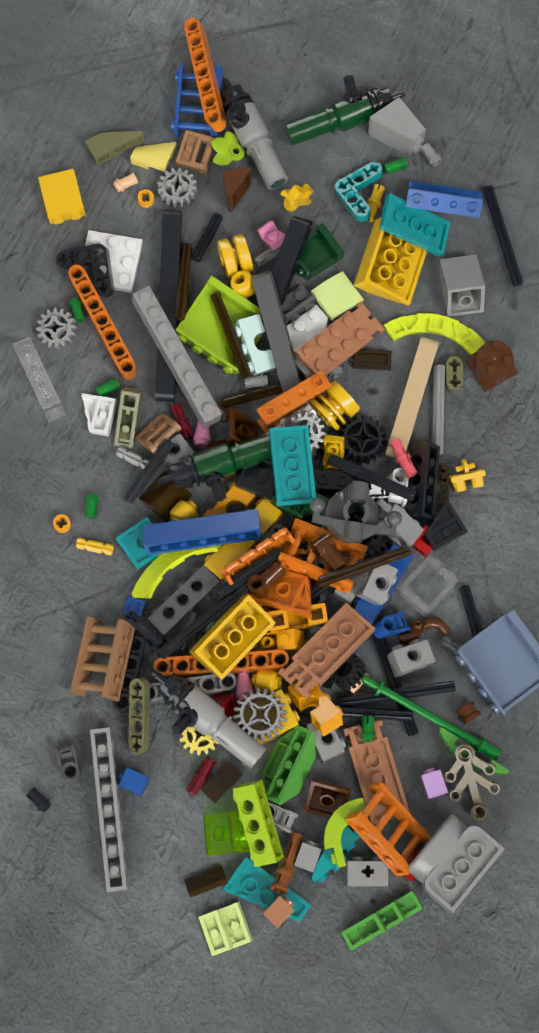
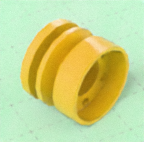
(335, 405)

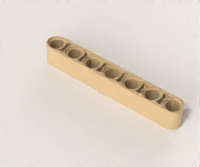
(413, 393)

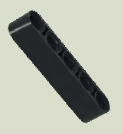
(290, 254)
(136, 655)

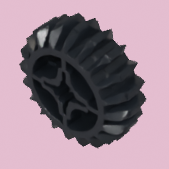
(369, 440)

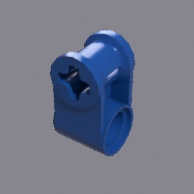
(391, 625)

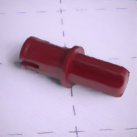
(181, 419)
(200, 776)

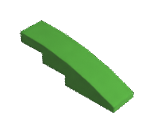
(382, 920)

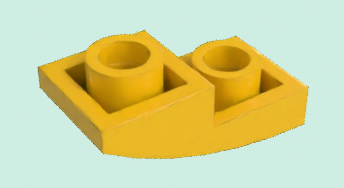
(335, 446)

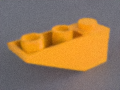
(288, 640)

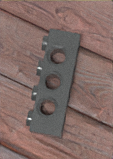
(182, 611)

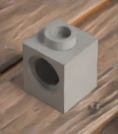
(308, 856)

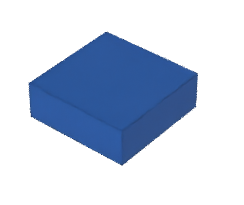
(134, 604)

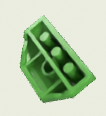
(289, 764)

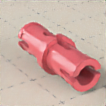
(403, 458)

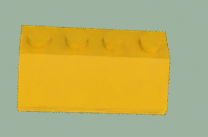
(232, 636)

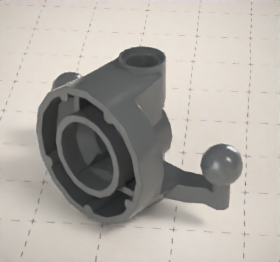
(337, 515)

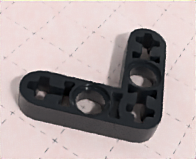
(91, 258)

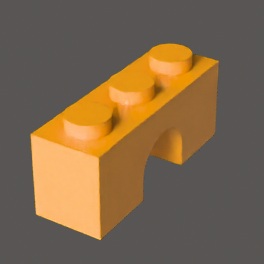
(234, 497)
(287, 620)
(325, 716)

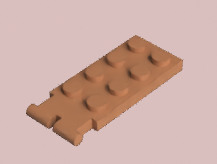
(339, 341)
(327, 650)
(374, 764)

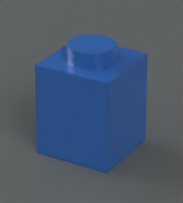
(133, 781)

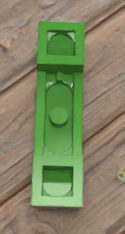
(449, 741)

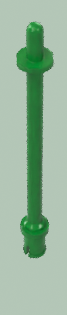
(480, 744)

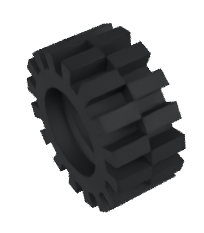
(353, 677)

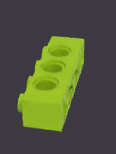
(261, 812)

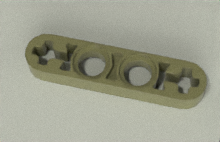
(142, 716)

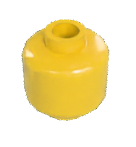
(242, 284)
(183, 510)
(267, 679)

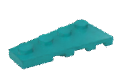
(254, 886)

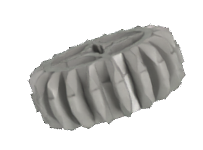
(267, 708)

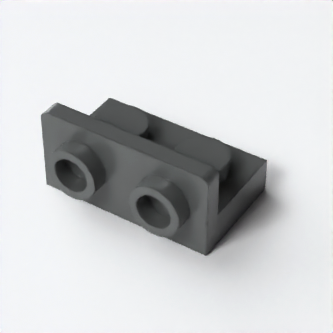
(297, 303)

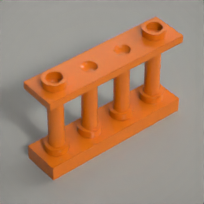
(292, 401)
(310, 532)
(372, 834)

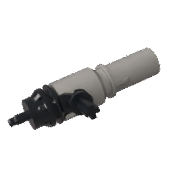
(252, 134)
(207, 717)

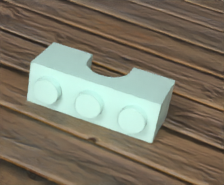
(257, 360)

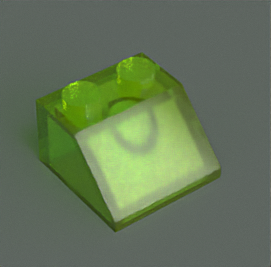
(224, 834)

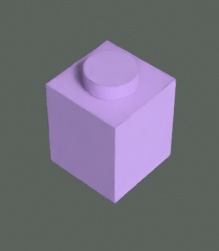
(433, 783)

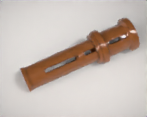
(285, 872)

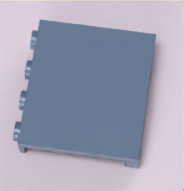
(502, 662)

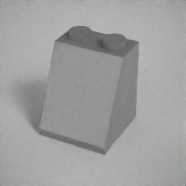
(397, 128)
(462, 285)

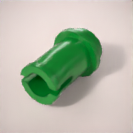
(395, 165)
(76, 309)
(108, 387)
(91, 505)
(367, 729)

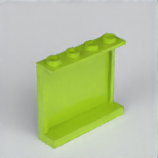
(203, 328)

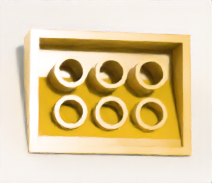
(389, 267)

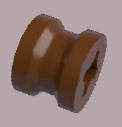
(468, 712)

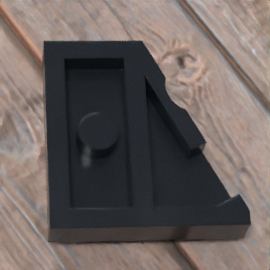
(445, 528)

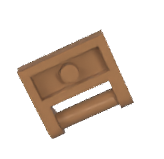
(189, 151)
(156, 432)

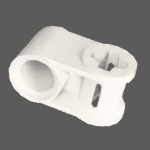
(399, 473)

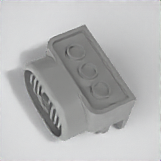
(454, 861)

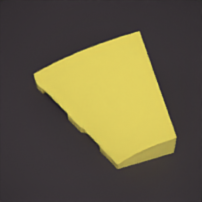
(153, 155)

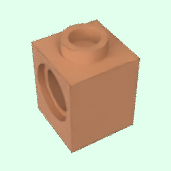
(279, 911)

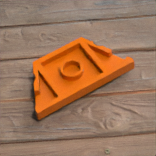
(289, 594)

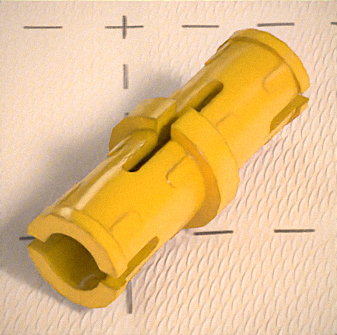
(374, 201)

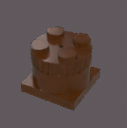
(492, 364)

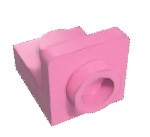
(271, 236)

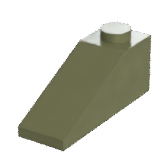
(112, 144)
(128, 416)

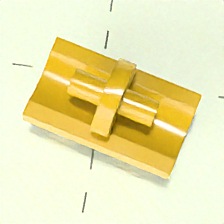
(297, 196)
(475, 475)

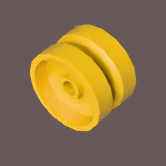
(234, 256)

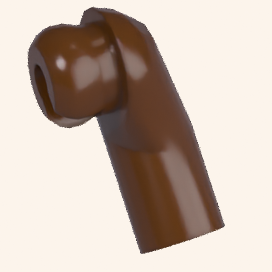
(436, 622)

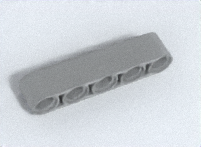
(218, 687)

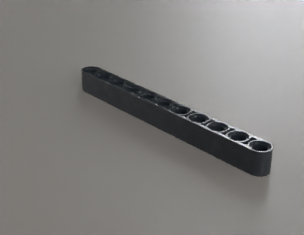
(169, 277)

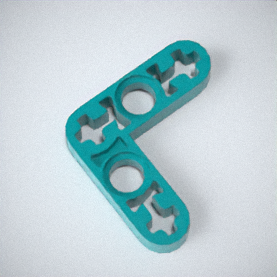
(352, 191)

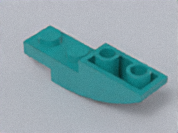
(325, 864)

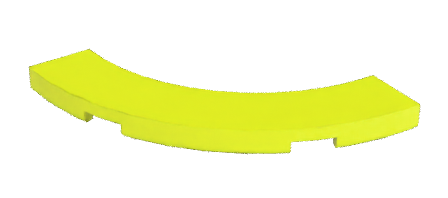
(435, 324)
(153, 574)

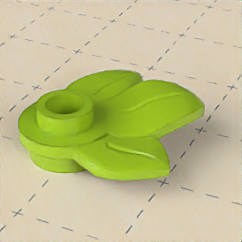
(225, 147)

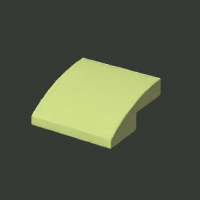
(337, 296)
(225, 928)

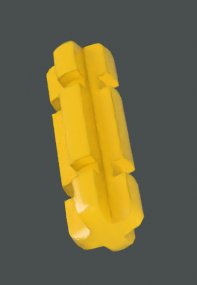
(95, 546)

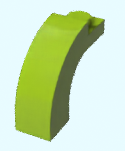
(335, 827)

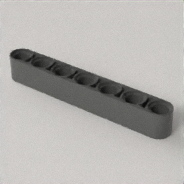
(276, 330)

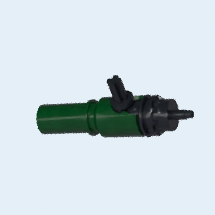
(343, 114)
(217, 463)

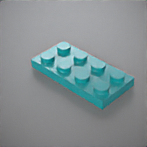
(414, 225)
(292, 465)

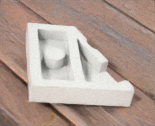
(100, 413)

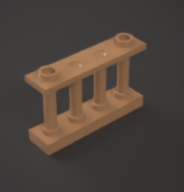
(117, 664)

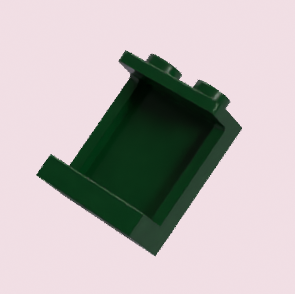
(319, 253)

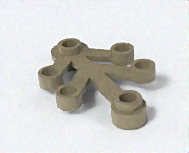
(472, 778)

